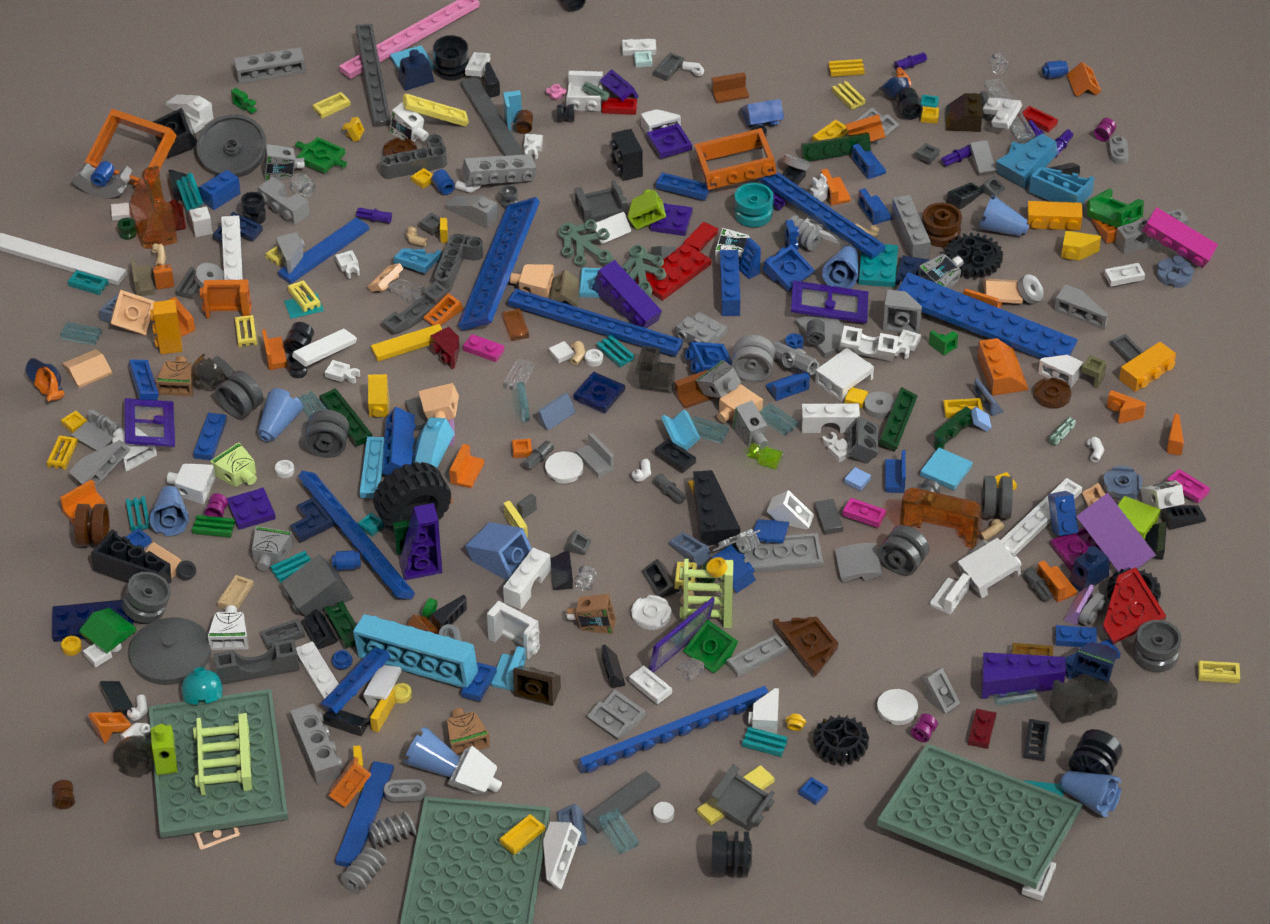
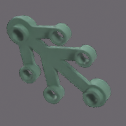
(584, 241)
(638, 254)

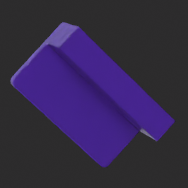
(618, 85)

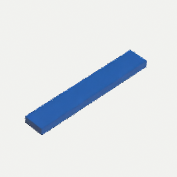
(325, 249)
(364, 813)

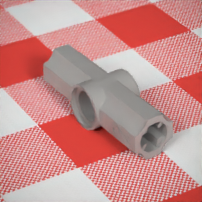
(795, 358)

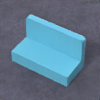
(512, 105)
(681, 429)
(504, 675)

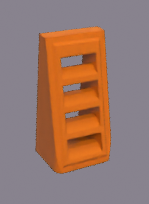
(1106, 231)
(447, 301)
(1175, 441)

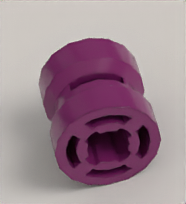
(1105, 129)
(216, 505)
(923, 729)

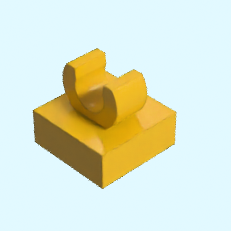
(354, 129)

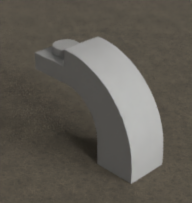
(112, 189)

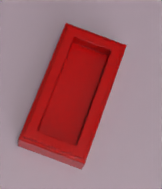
(616, 106)
(1042, 120)
(702, 236)

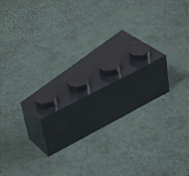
(713, 512)
(122, 559)

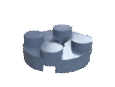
(1167, 268)
(1122, 473)

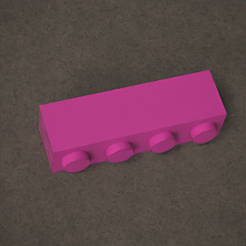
(1179, 237)

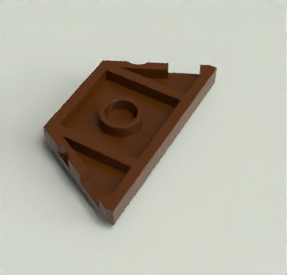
(809, 641)

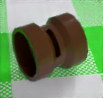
(524, 121)
(63, 794)

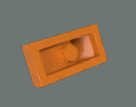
(163, 276)
(1128, 407)
(108, 722)

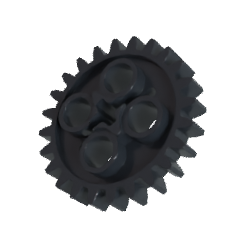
(983, 261)

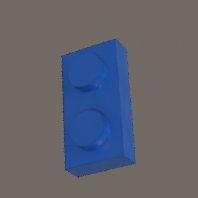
(791, 234)
(1074, 636)
(480, 683)

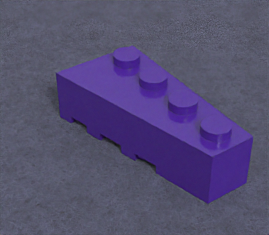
(625, 295)
(422, 544)
(1019, 672)

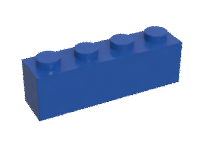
(730, 282)
(398, 440)

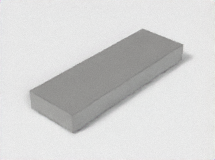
(756, 655)

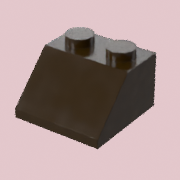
(965, 113)
(536, 685)

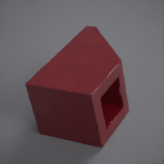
(446, 345)

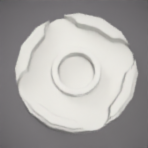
(564, 467)
(651, 612)
(897, 706)

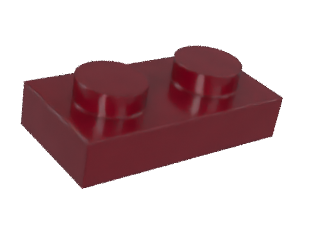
(982, 728)

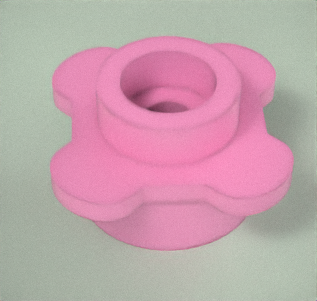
(556, 92)

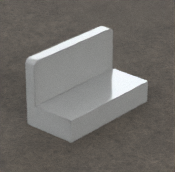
(596, 457)

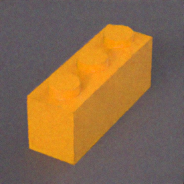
(1054, 215)
(166, 326)
(1147, 366)

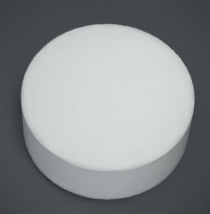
(593, 357)
(284, 469)
(663, 812)

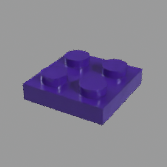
(669, 140)
(676, 220)
(251, 508)

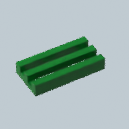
(215, 526)

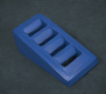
(750, 259)

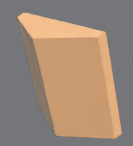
(1004, 290)
(132, 312)
(87, 368)

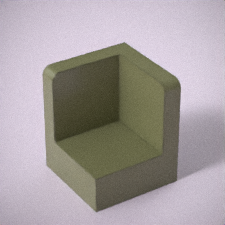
(1096, 368)

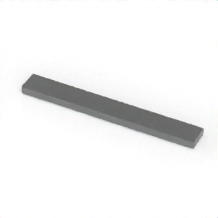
(373, 75)
(491, 117)

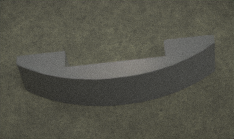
(416, 312)

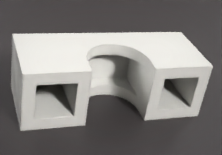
(878, 347)
(817, 415)
(533, 568)

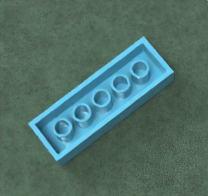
(418, 650)

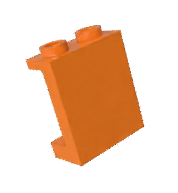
(226, 296)

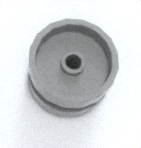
(753, 358)

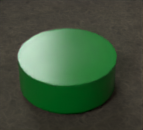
(430, 607)

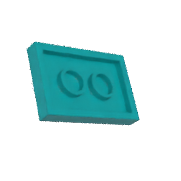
(880, 269)

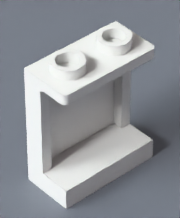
(576, 95)
(843, 373)
(989, 565)
(514, 626)

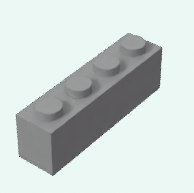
(911, 227)

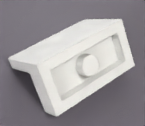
(616, 225)
(950, 594)
(381, 685)

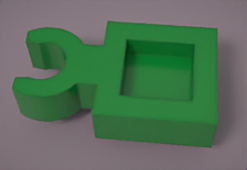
(241, 100)

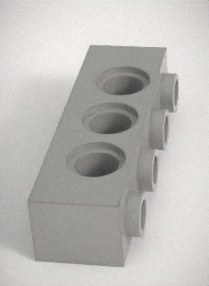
(269, 65)
(499, 169)
(1131, 238)
(315, 743)

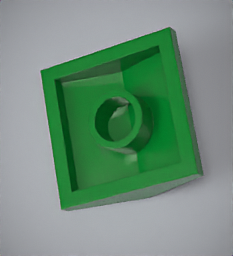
(107, 629)
(711, 646)

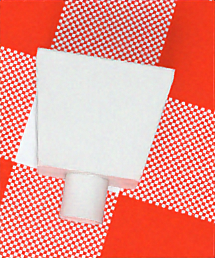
(137, 454)
(193, 481)
(475, 773)

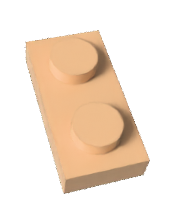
(381, 282)

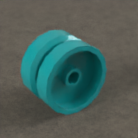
(753, 204)

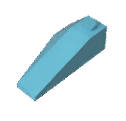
(433, 441)

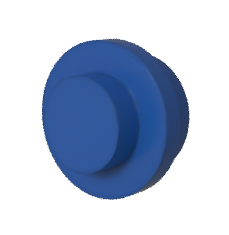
(342, 659)

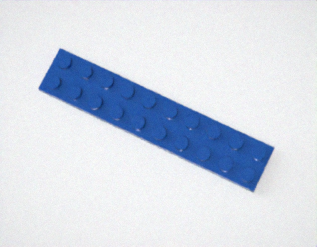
(499, 264)
(987, 319)

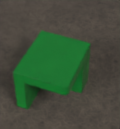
(943, 343)

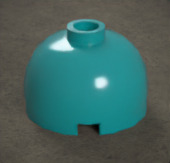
(201, 685)

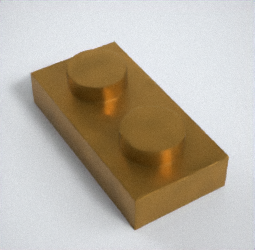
(1032, 649)

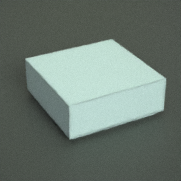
(643, 59)

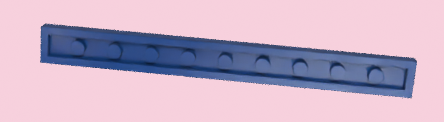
(823, 214)
(595, 322)
(356, 535)
(668, 731)

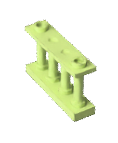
(724, 587)
(241, 760)

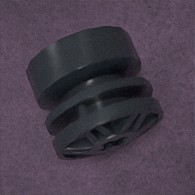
(450, 57)
(1096, 753)
(730, 853)

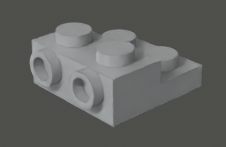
(700, 329)

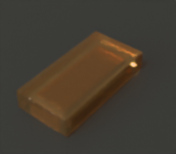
(515, 324)

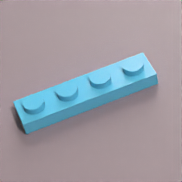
(372, 466)

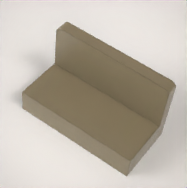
(142, 279)
(565, 287)

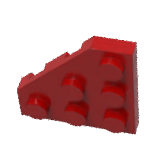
(1130, 607)

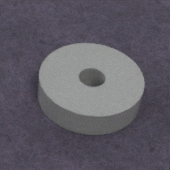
(796, 162)
(205, 270)
(1030, 289)
(878, 404)

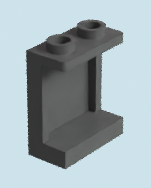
(601, 203)
(740, 799)

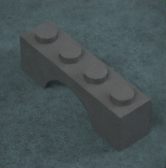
(279, 659)

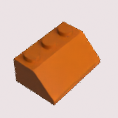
(1000, 367)

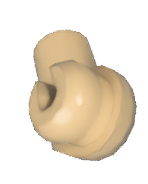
(873, 231)
(997, 527)

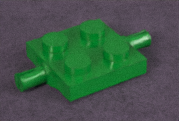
(321, 154)

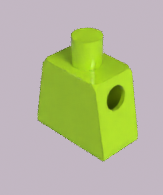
(646, 209)
(164, 740)

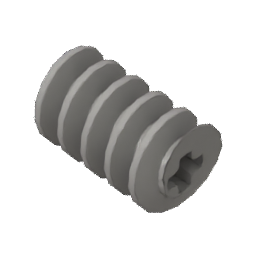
(808, 235)
(391, 829)
(363, 869)

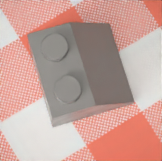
(901, 312)

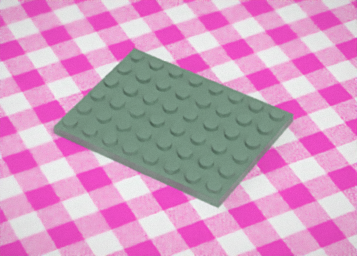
(226, 803)
(980, 815)
(463, 869)

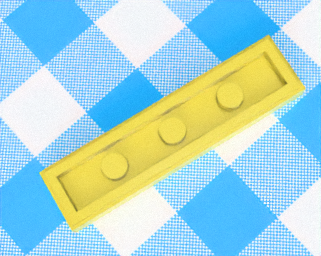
(435, 110)
(758, 777)

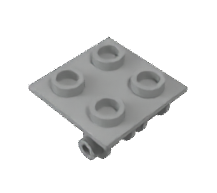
(96, 431)
(745, 541)

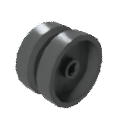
(239, 394)
(326, 433)
(993, 496)
(903, 550)
(146, 597)
(1157, 645)

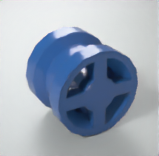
(794, 341)

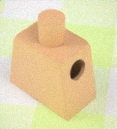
(534, 279)
(735, 398)
(440, 401)

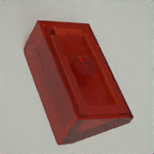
(178, 214)

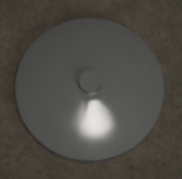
(232, 145)
(169, 650)

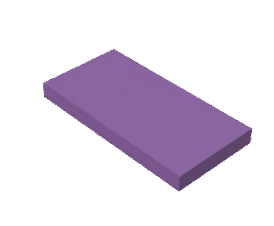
(1115, 534)

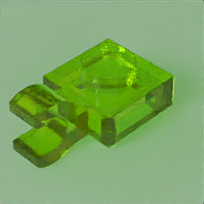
(768, 457)

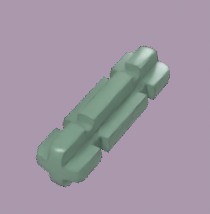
(595, 91)
(1062, 431)

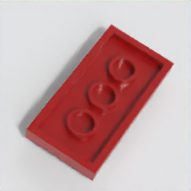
(680, 268)

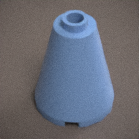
(1002, 219)
(842, 268)
(278, 414)
(169, 512)
(431, 754)
(1093, 790)

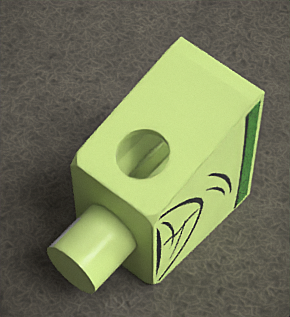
(235, 466)

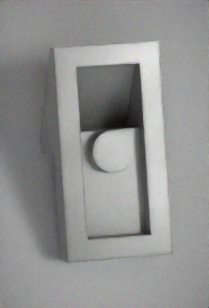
(941, 692)

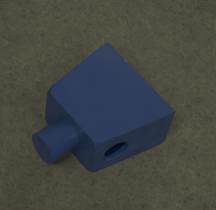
(414, 71)
(1089, 569)

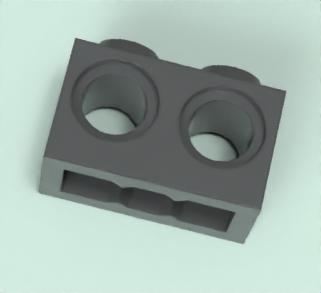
(863, 440)

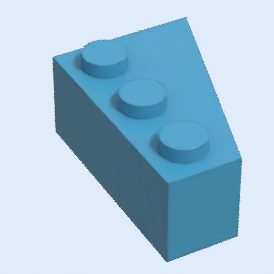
(1026, 159)
(1060, 187)

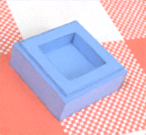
(981, 419)
(857, 479)

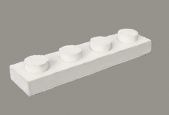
(317, 669)

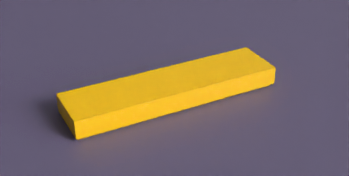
(404, 343)

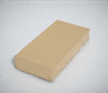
(235, 592)

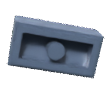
(986, 398)
(556, 411)
(575, 816)

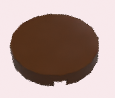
(397, 146)
(1052, 393)

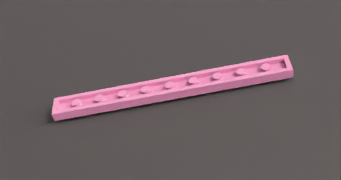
(413, 34)

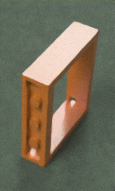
(109, 128)
(731, 145)

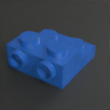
(787, 266)
(706, 355)

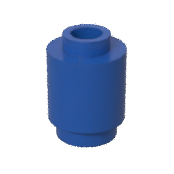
(1055, 69)
(102, 173)
(443, 181)
(346, 560)

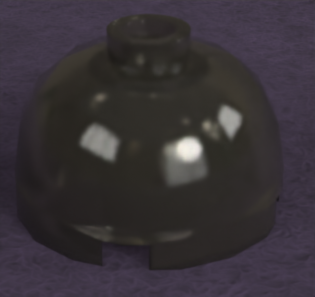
(206, 373)
(134, 756)

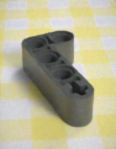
(412, 161)
(457, 249)

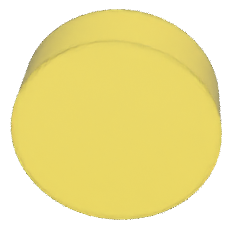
(402, 692)

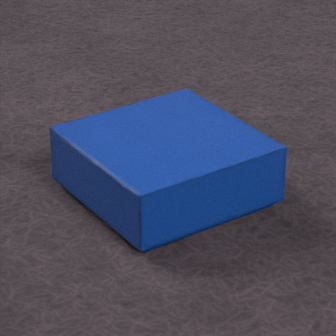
(139, 537)
(813, 790)

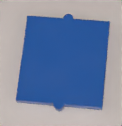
(771, 530)

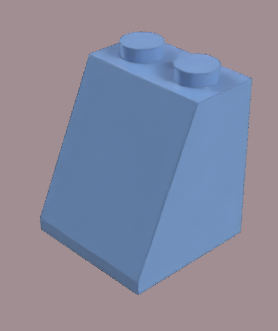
(499, 549)

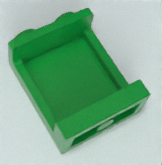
(1114, 212)

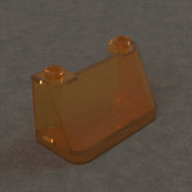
(150, 212)
(942, 510)

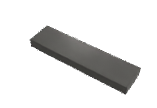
(624, 799)

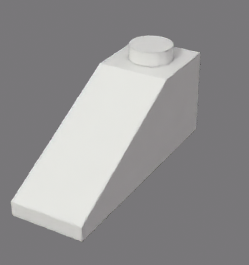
(193, 105)
(559, 849)

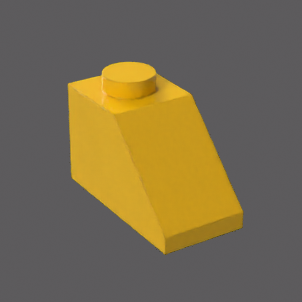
(1079, 245)
(378, 395)

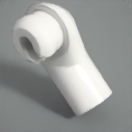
(695, 68)
(467, 188)
(1096, 444)
(644, 473)
(141, 709)
(141, 729)

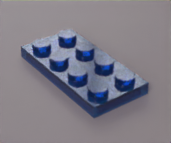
(69, 619)

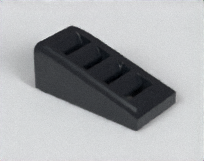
(492, 81)
(962, 196)
(1173, 516)
(450, 612)
(1041, 726)

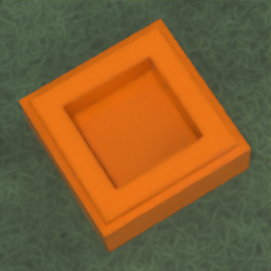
(521, 448)

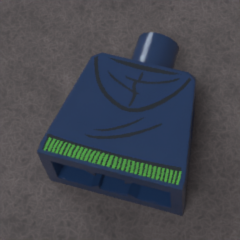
(1095, 661)

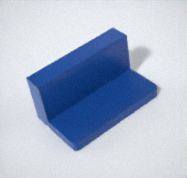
(867, 162)
(873, 207)
(789, 386)
(895, 474)

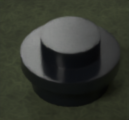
(186, 570)

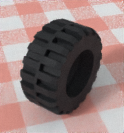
(408, 488)

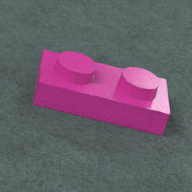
(483, 348)
(1191, 487)
(864, 512)

